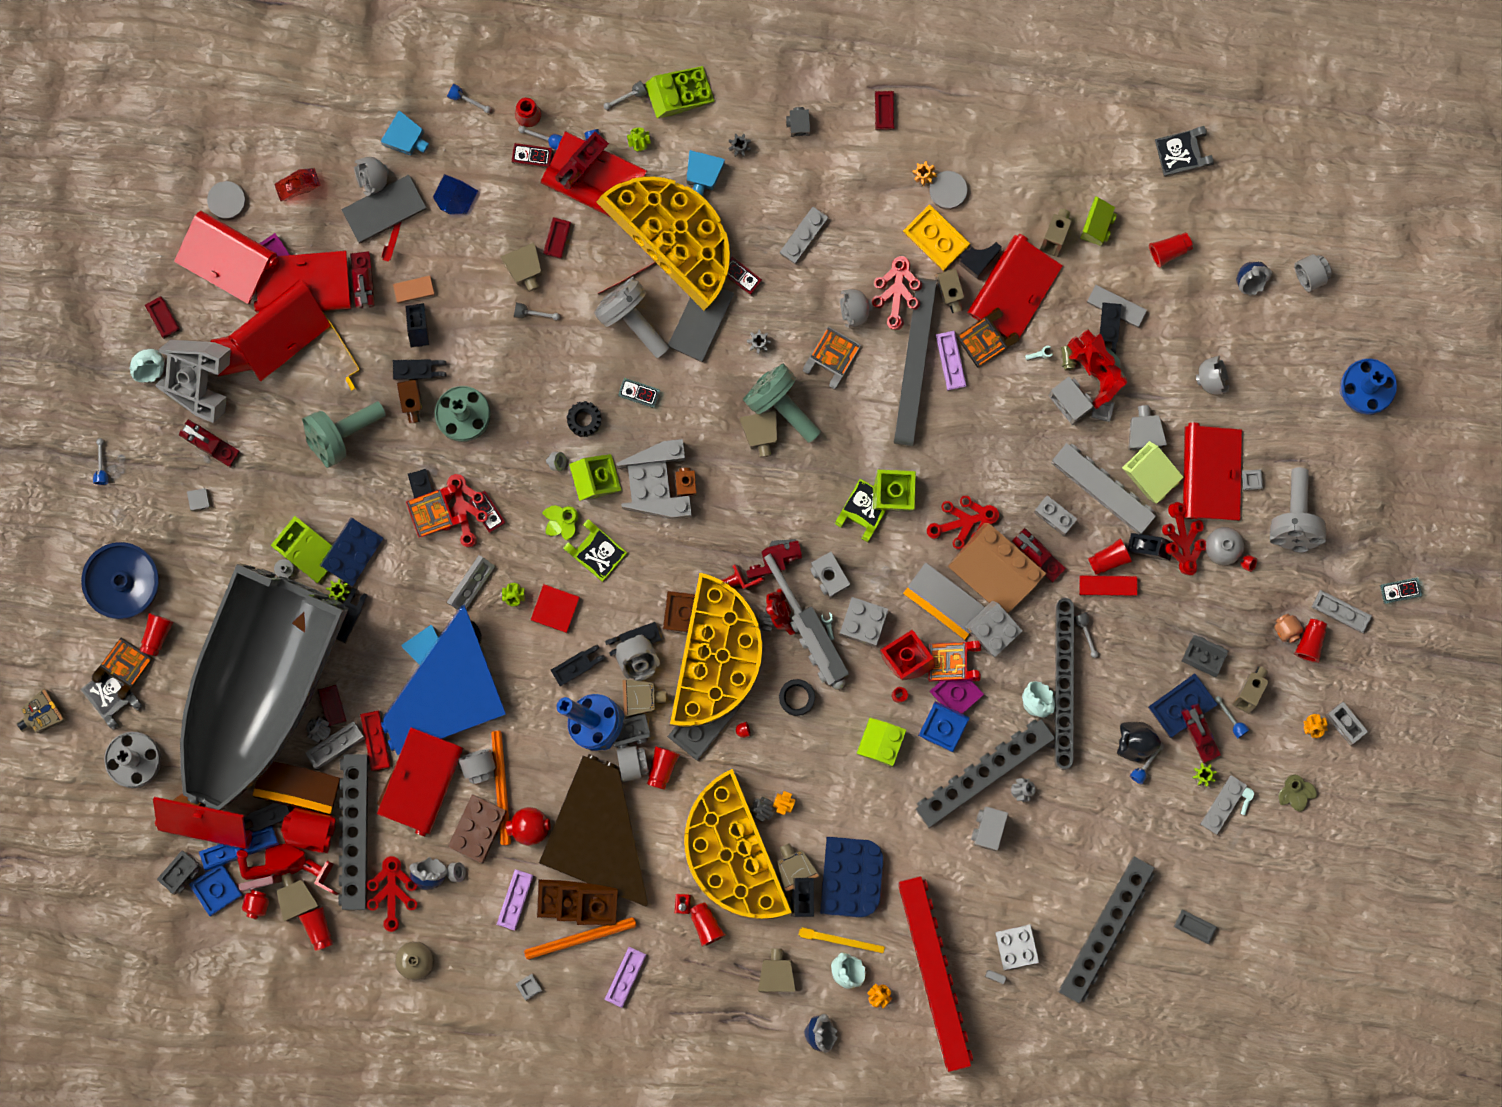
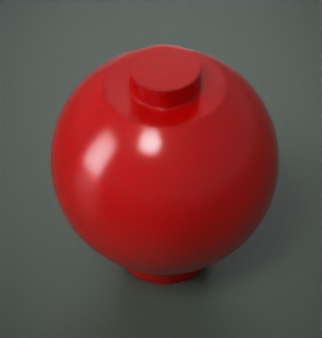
(528, 826)

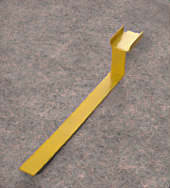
(348, 380)
(809, 934)

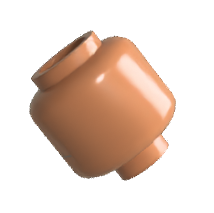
(1288, 628)

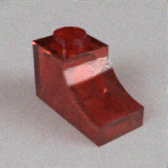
(297, 183)

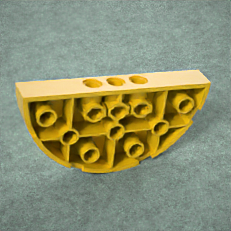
(675, 231)
(718, 656)
(729, 853)

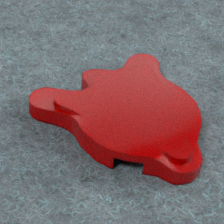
(779, 611)

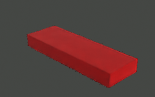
(1108, 585)
(375, 740)

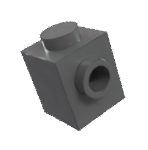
(798, 122)

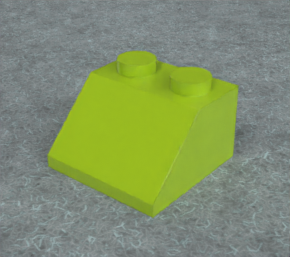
(1098, 221)
(595, 477)
(881, 741)

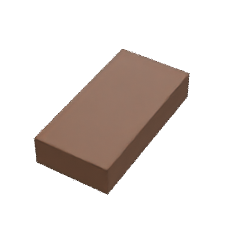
(413, 289)

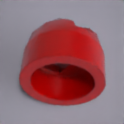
(1249, 563)
(899, 690)
(743, 730)

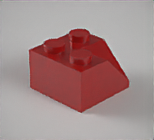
(908, 657)

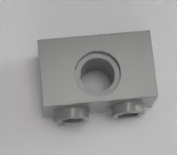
(1055, 515)
(829, 563)
(1346, 723)

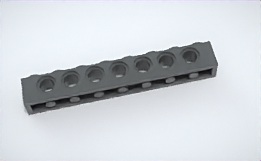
(1043, 737)
(361, 763)
(1068, 986)

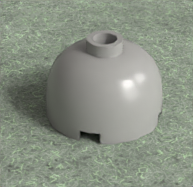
(371, 174)
(855, 307)
(1213, 376)
(1224, 546)

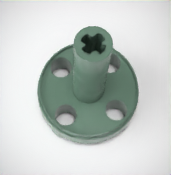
(772, 391)
(462, 413)
(326, 437)

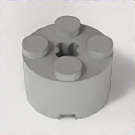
(637, 658)

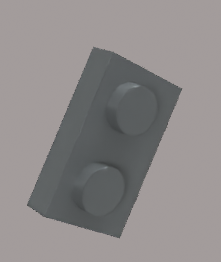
(1205, 655)
(633, 729)
(178, 873)

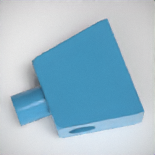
(404, 135)
(703, 171)
(421, 644)

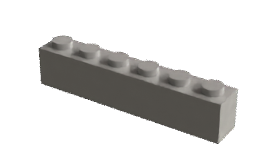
(1103, 489)

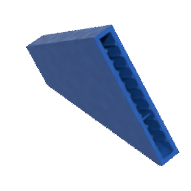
(447, 689)

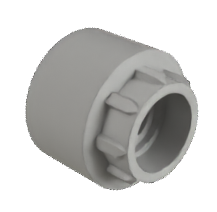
(1312, 272)
(632, 763)
(478, 766)

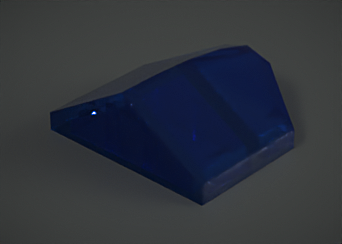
(454, 195)

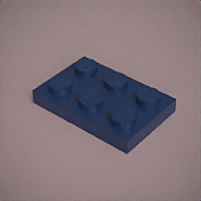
(351, 551)
(1169, 707)

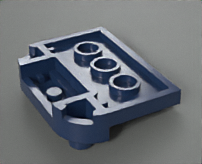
(851, 877)

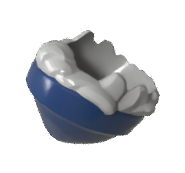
(1253, 277)
(428, 873)
(820, 1033)

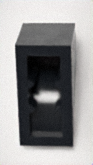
(977, 260)
(417, 325)
(1149, 546)
(802, 897)

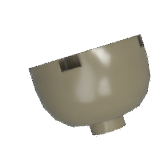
(423, 964)

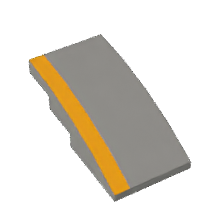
(943, 600)

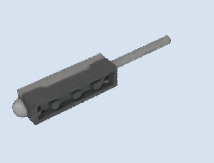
(813, 635)

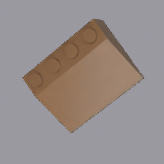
(996, 568)

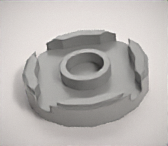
(948, 190)
(226, 200)

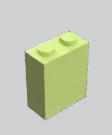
(1153, 472)

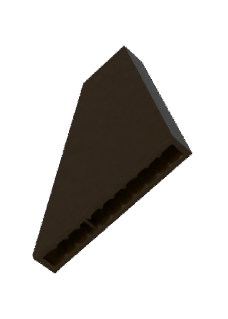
(595, 833)

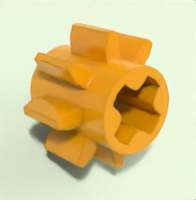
(927, 178)
(1315, 725)
(784, 803)
(879, 996)

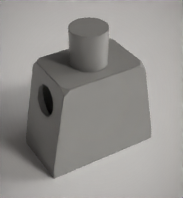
(1145, 429)

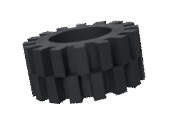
(584, 430)

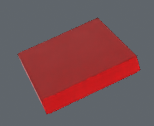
(555, 608)

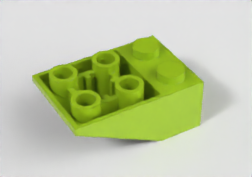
(679, 91)
(303, 548)

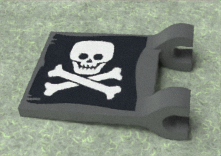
(1181, 152)
(105, 700)

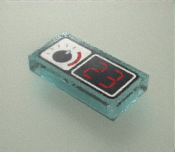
(639, 393)
(1400, 590)

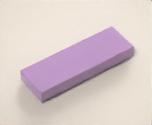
(950, 360)
(515, 900)
(625, 977)

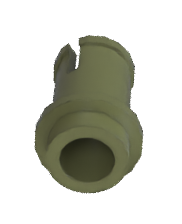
(1068, 364)

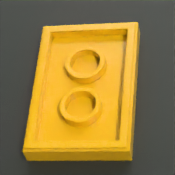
(936, 237)

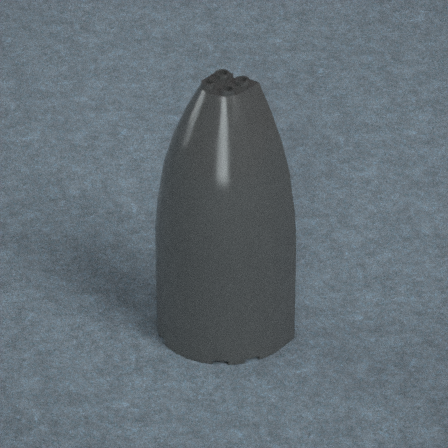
(252, 682)

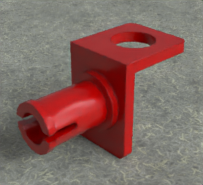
(737, 578)
(320, 872)

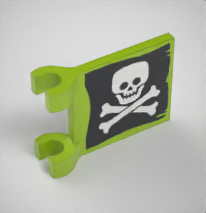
(860, 509)
(597, 552)

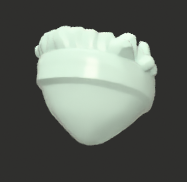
(147, 365)
(1038, 699)
(848, 971)

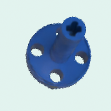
(1368, 386)
(593, 721)

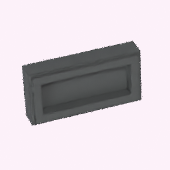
(1195, 926)

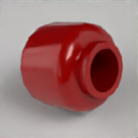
(255, 904)

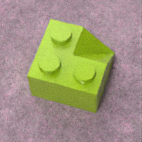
(894, 490)

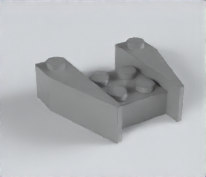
(188, 372)
(650, 481)

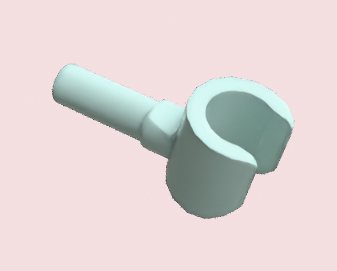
(1039, 354)
(828, 626)
(1248, 794)

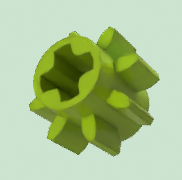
(638, 139)
(341, 594)
(513, 594)
(1202, 780)

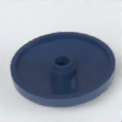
(120, 580)

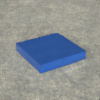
(944, 726)
(215, 889)

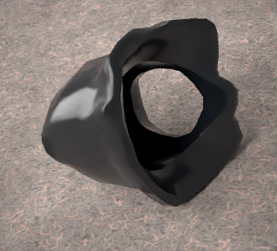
(1142, 741)

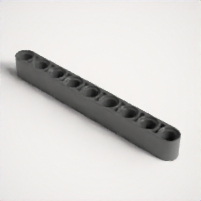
(915, 364)
(1064, 674)

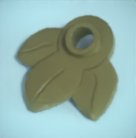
(1298, 795)

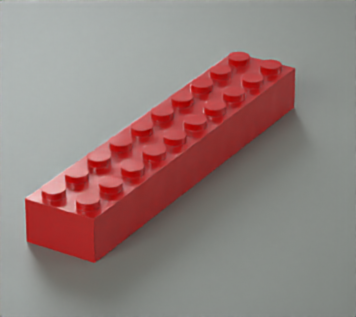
(934, 974)

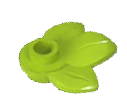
(558, 523)

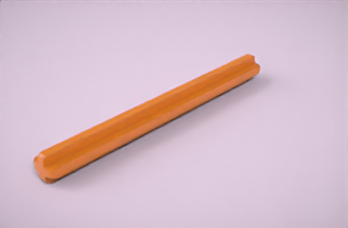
(500, 781)
(579, 938)

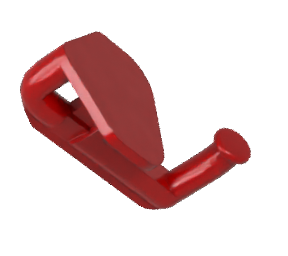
(278, 861)

